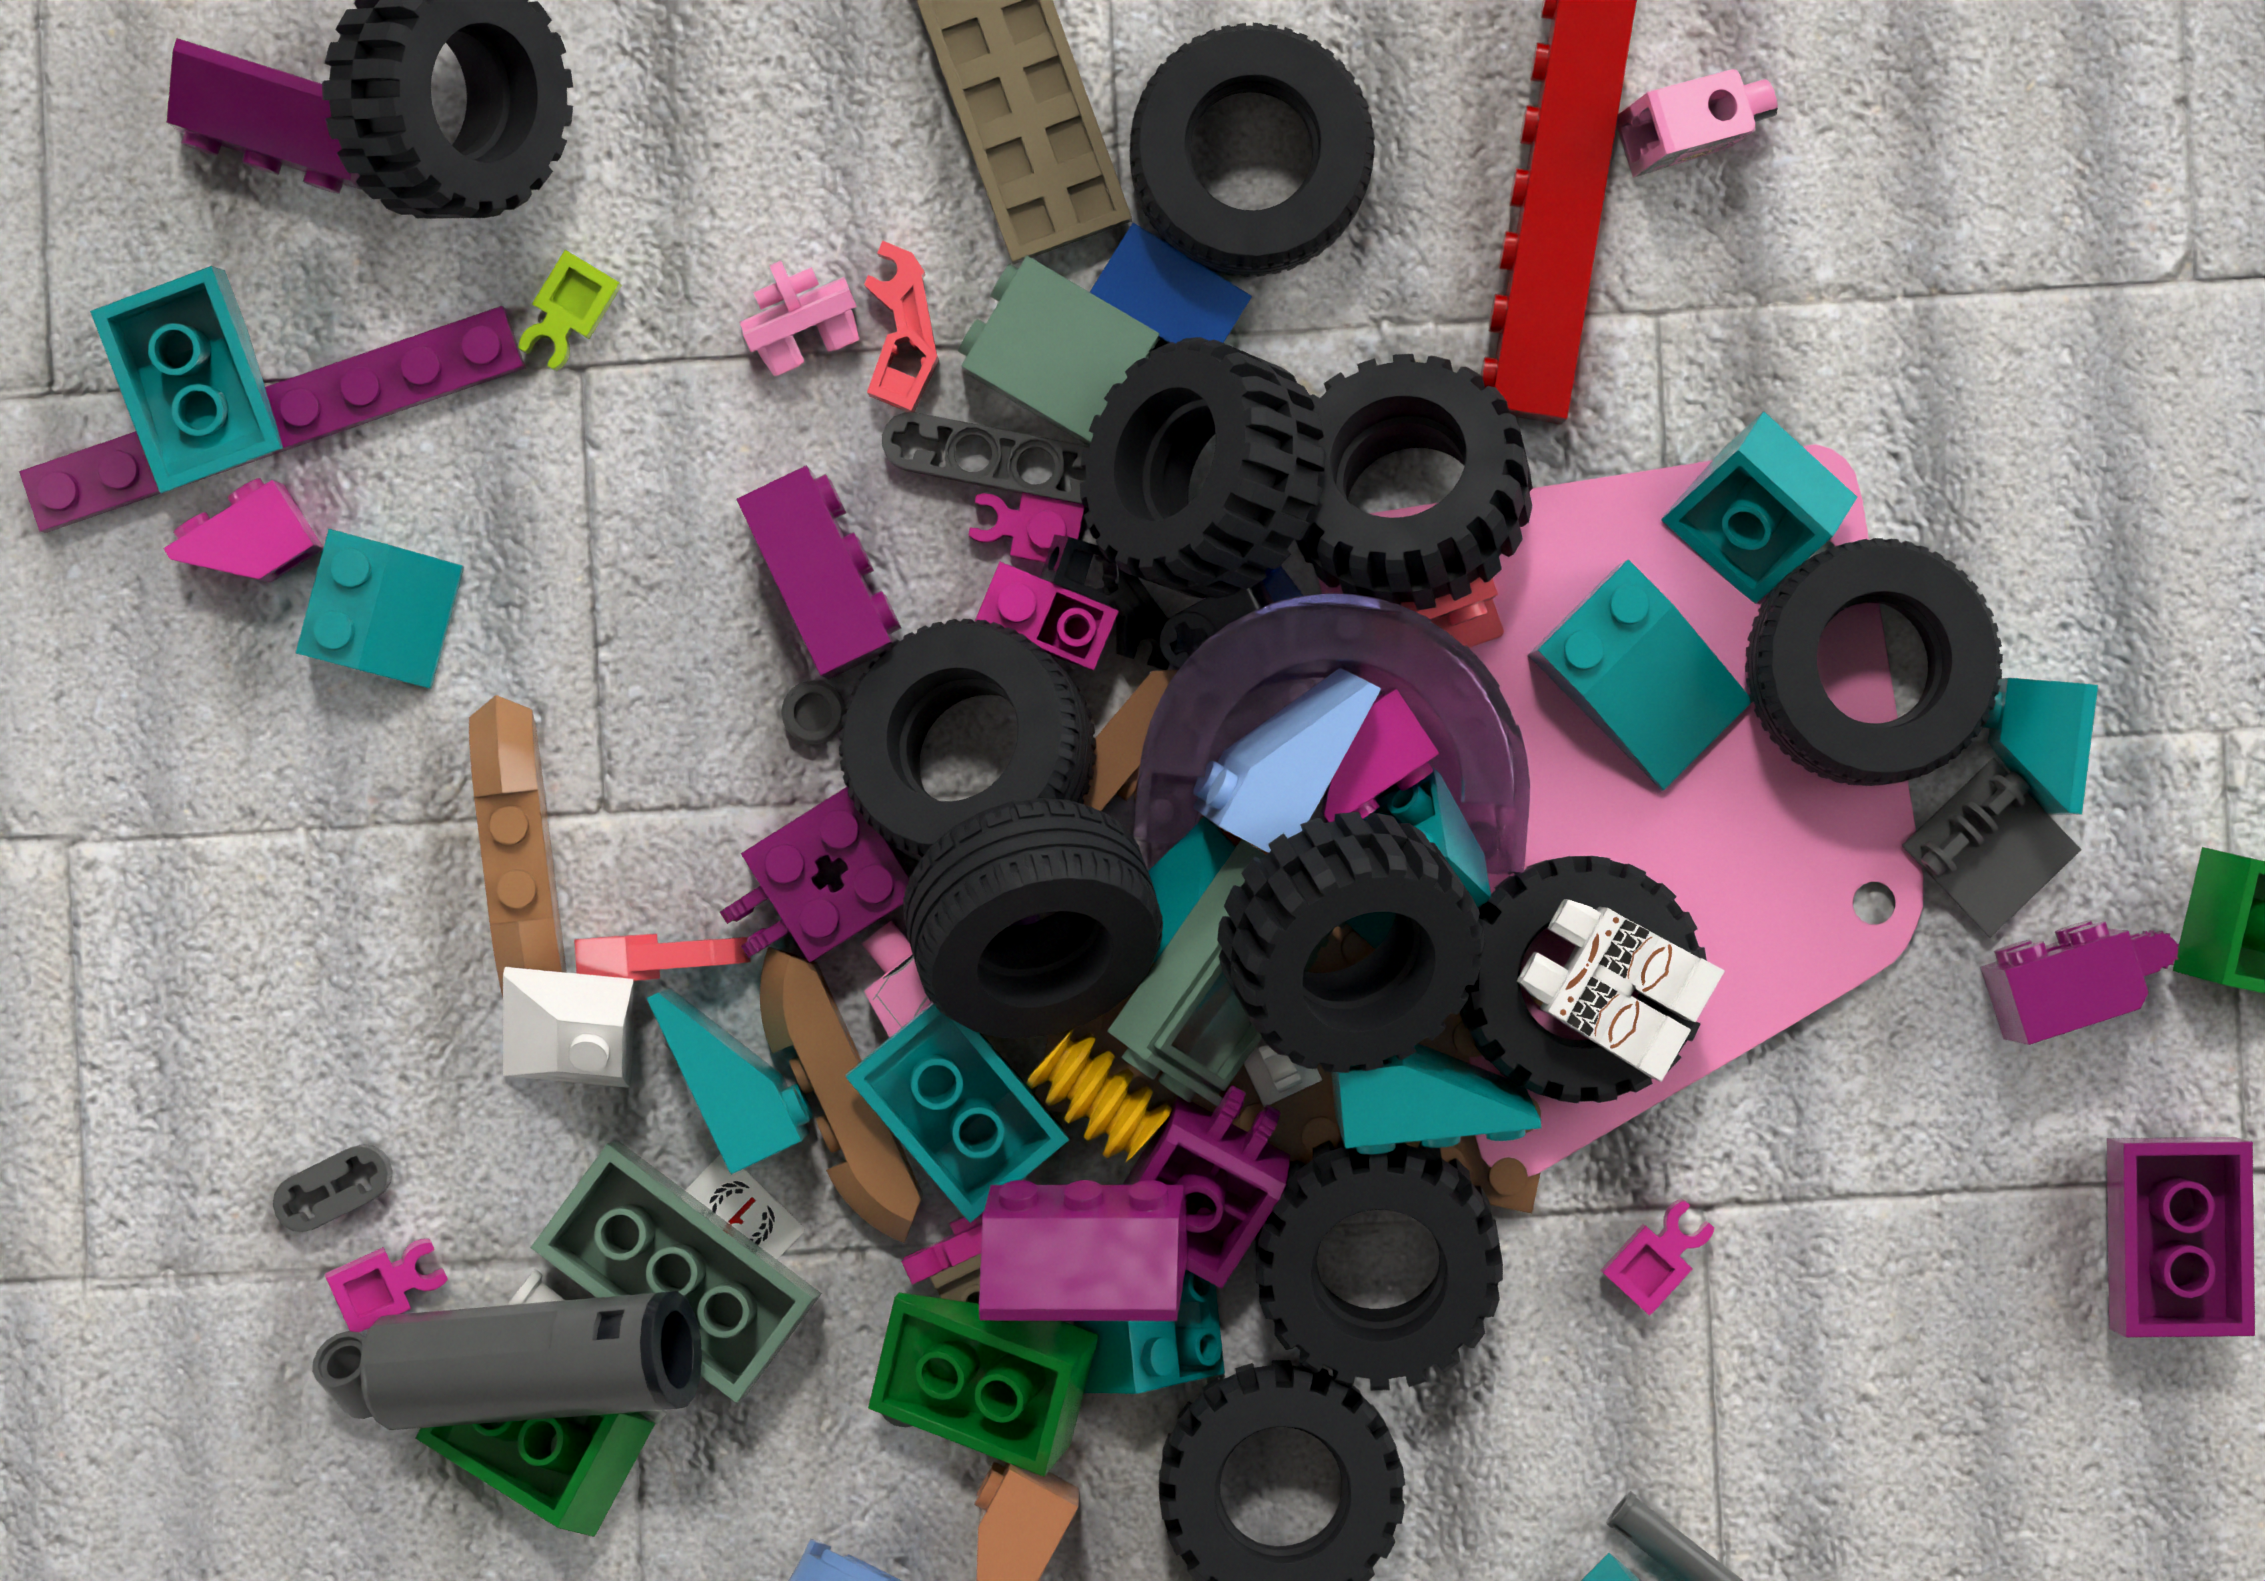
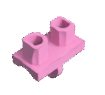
(773, 329)

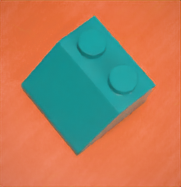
(1760, 508)
(379, 609)

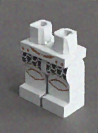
(1602, 973)

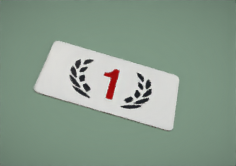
(746, 1207)

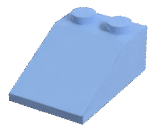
(1285, 764)

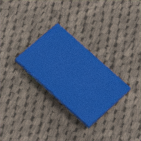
(1169, 290)

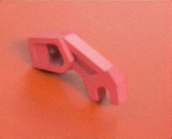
(908, 301)
(643, 957)

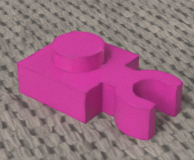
(1031, 525)
(950, 1251)
(1651, 1264)
(376, 1286)

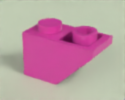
(252, 538)
(1048, 615)
(1384, 752)

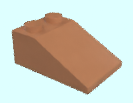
(1021, 1522)

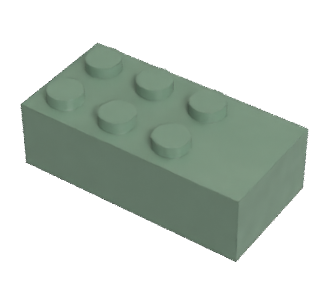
(643, 1234)

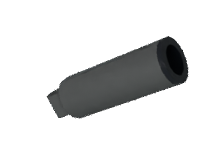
(517, 1362)

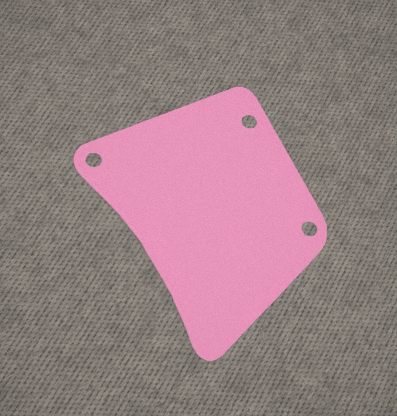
(1741, 834)

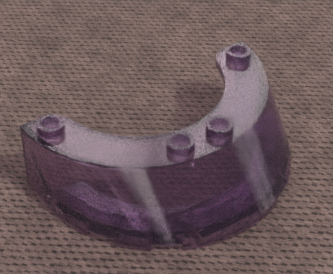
(1293, 645)

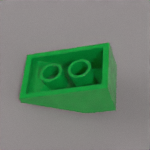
(2225, 922)
(984, 1382)
(552, 1466)

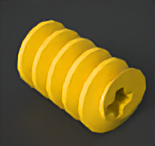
(1099, 1095)

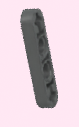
(1002, 469)

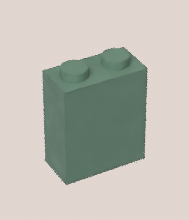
(1054, 347)

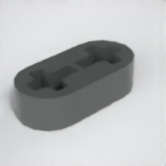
(326, 1174)

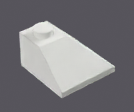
(567, 1027)

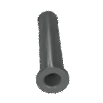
(1666, 1542)

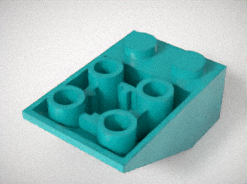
(1428, 1101)

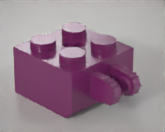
(788, 870)
(2075, 981)
(1227, 1178)

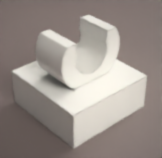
(1276, 1075)

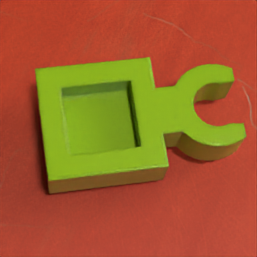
(574, 300)

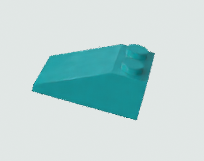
(189, 377)
(1642, 674)
(736, 1091)
(957, 1108)

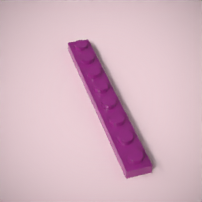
(303, 409)

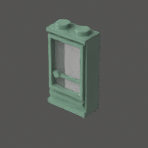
(1184, 1008)

